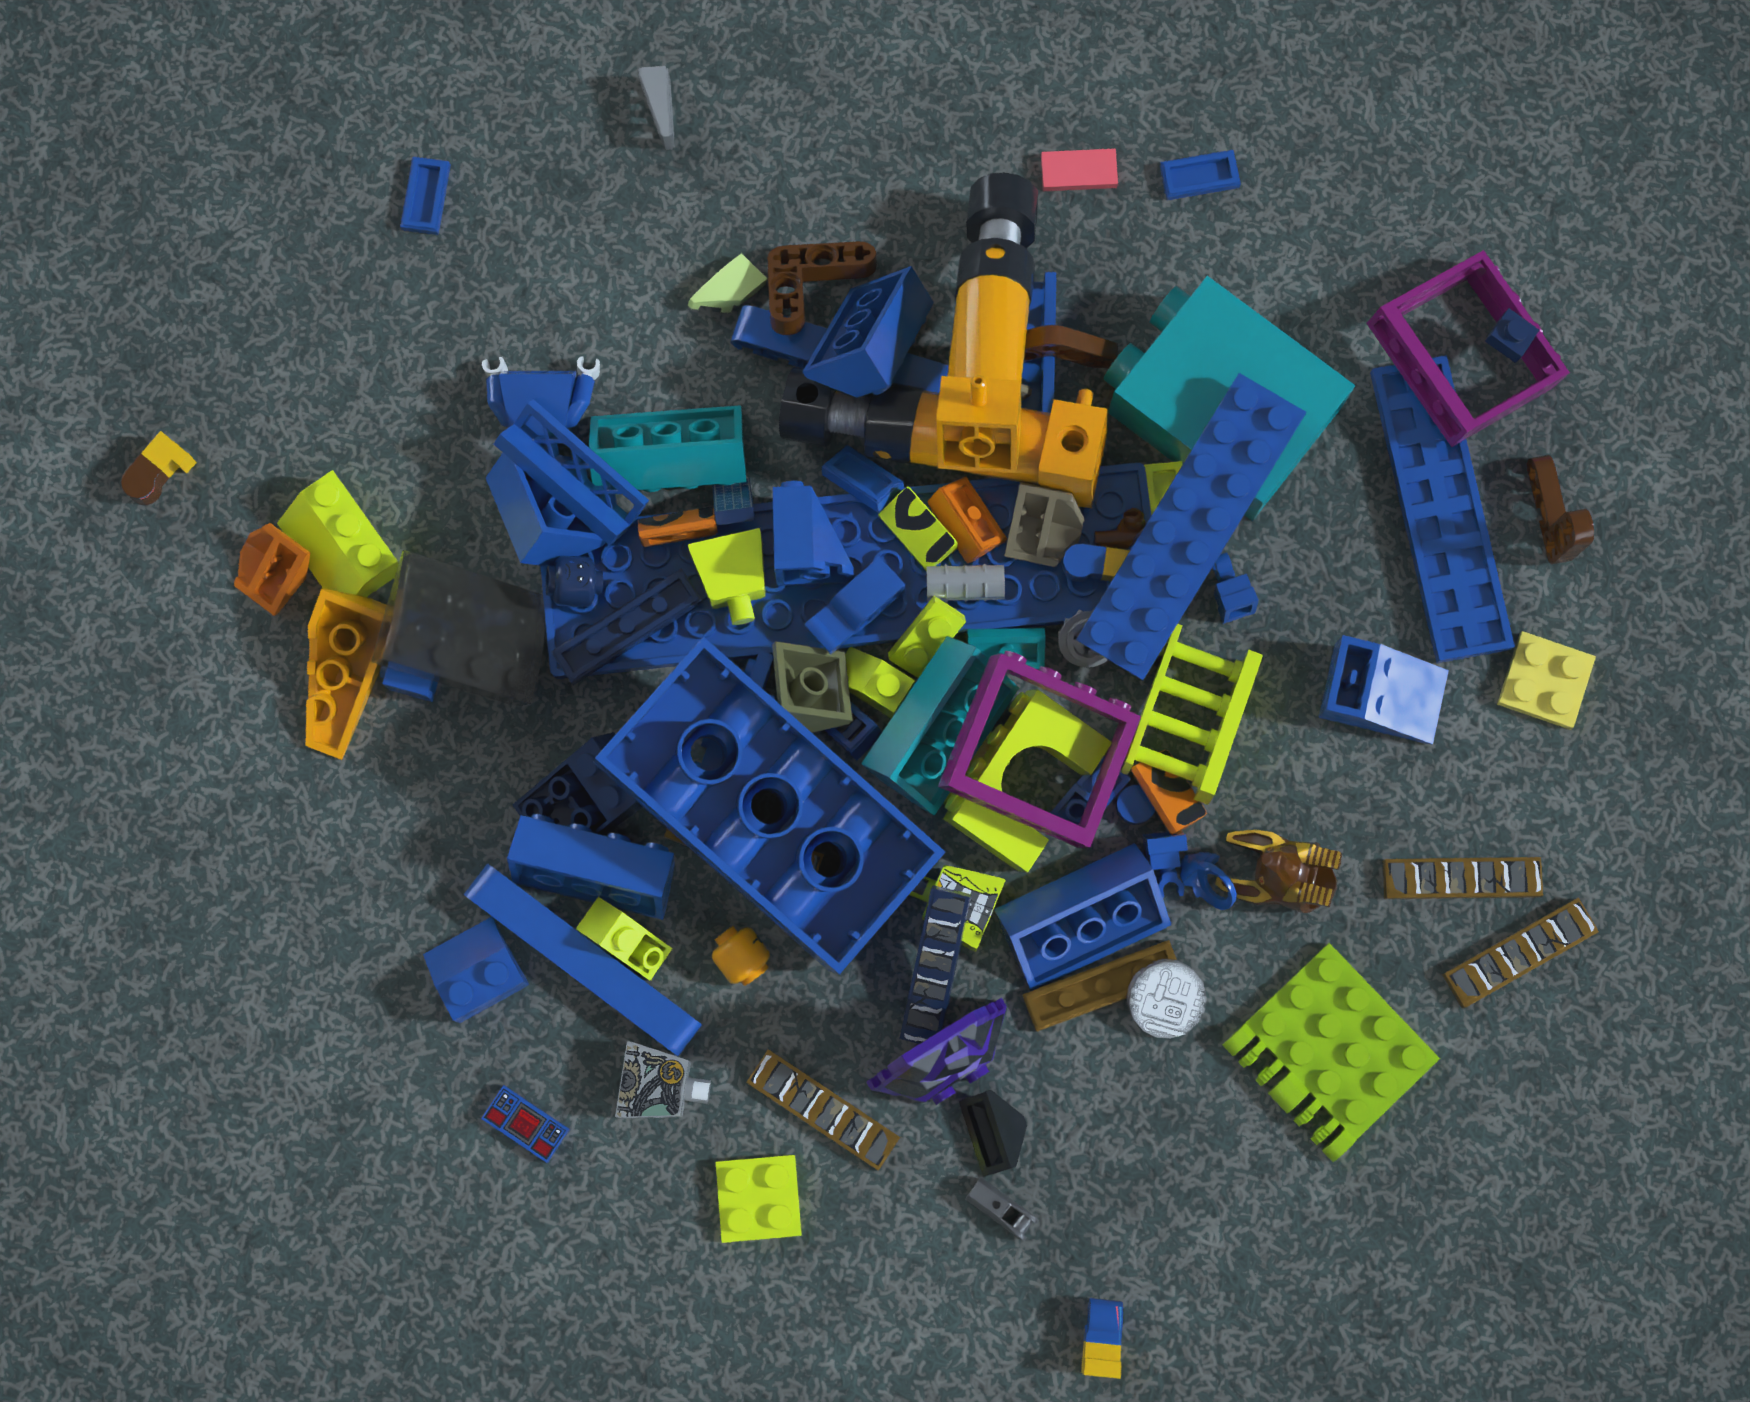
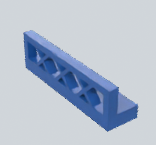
(1040, 372)
(568, 478)

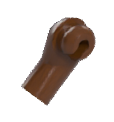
(1125, 533)

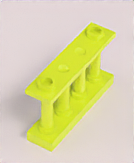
(1216, 741)

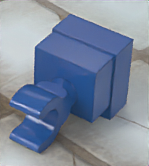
(1233, 594)
(1163, 854)

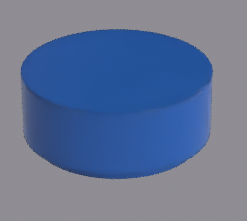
(1134, 805)

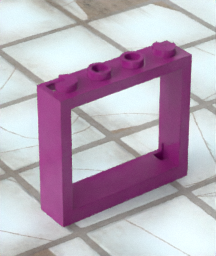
(1423, 373)
(1016, 809)

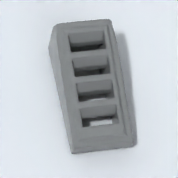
(657, 91)

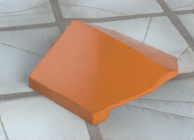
(271, 568)

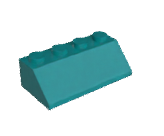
(672, 447)
(926, 725)

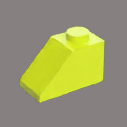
(876, 681)

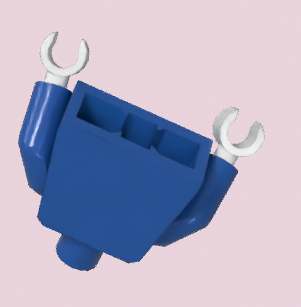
(556, 391)

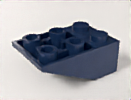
(580, 793)

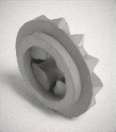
(1072, 649)

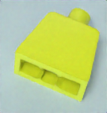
(732, 572)

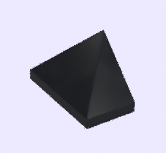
(995, 1131)

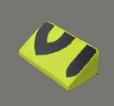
(918, 529)

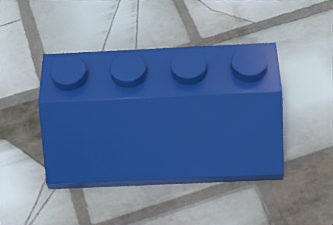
(871, 334)
(591, 865)
(1083, 916)

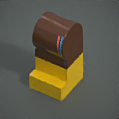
(153, 468)

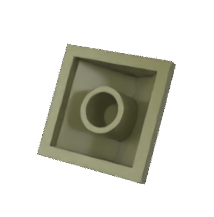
(812, 685)

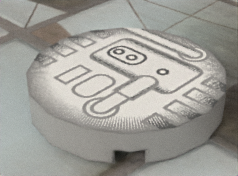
(1166, 998)

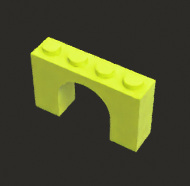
(1033, 723)

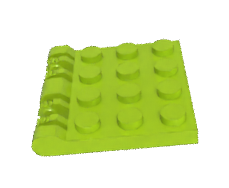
(1337, 1047)

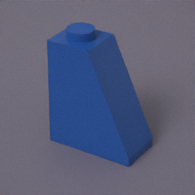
(805, 541)

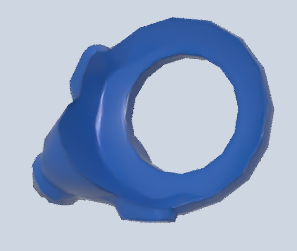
(1195, 874)

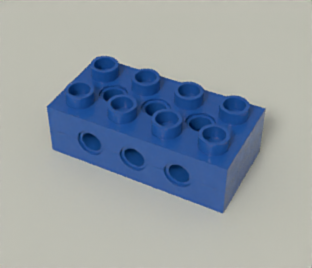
(819, 799)

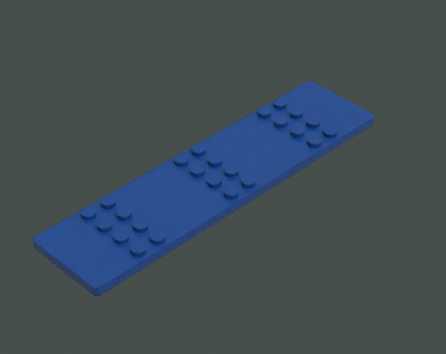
(1033, 591)

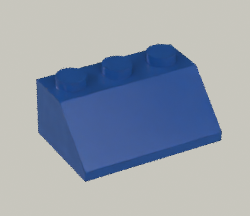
(535, 519)

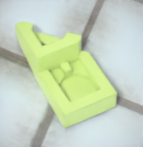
(730, 286)

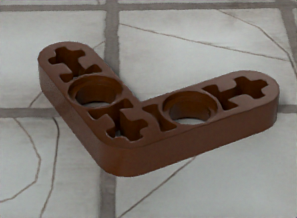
(795, 274)
(1069, 346)
(1563, 532)

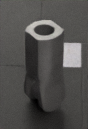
(996, 1203)

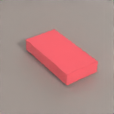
(1079, 170)

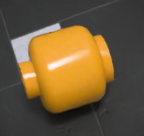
(740, 955)

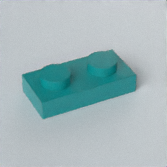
(1023, 641)

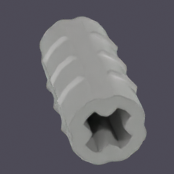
(966, 582)

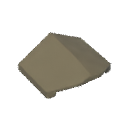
(1043, 525)

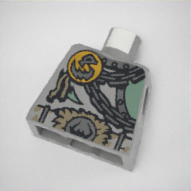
(657, 1084)

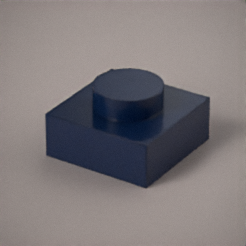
(1512, 335)

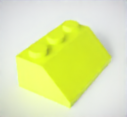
(342, 541)

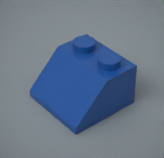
(474, 970)

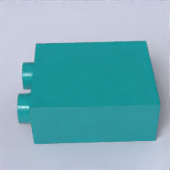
(1192, 364)

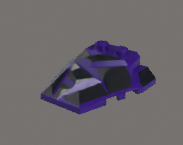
(944, 1058)

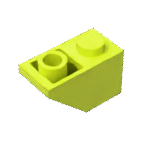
(624, 938)

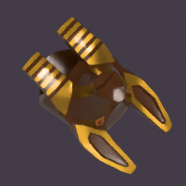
(1286, 872)

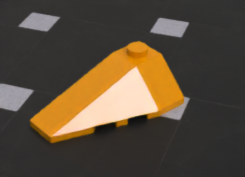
(340, 667)

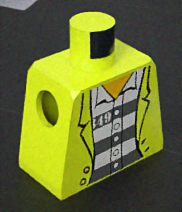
(984, 891)

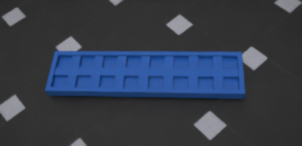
(1442, 524)
(1191, 526)

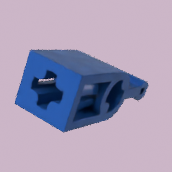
(856, 605)

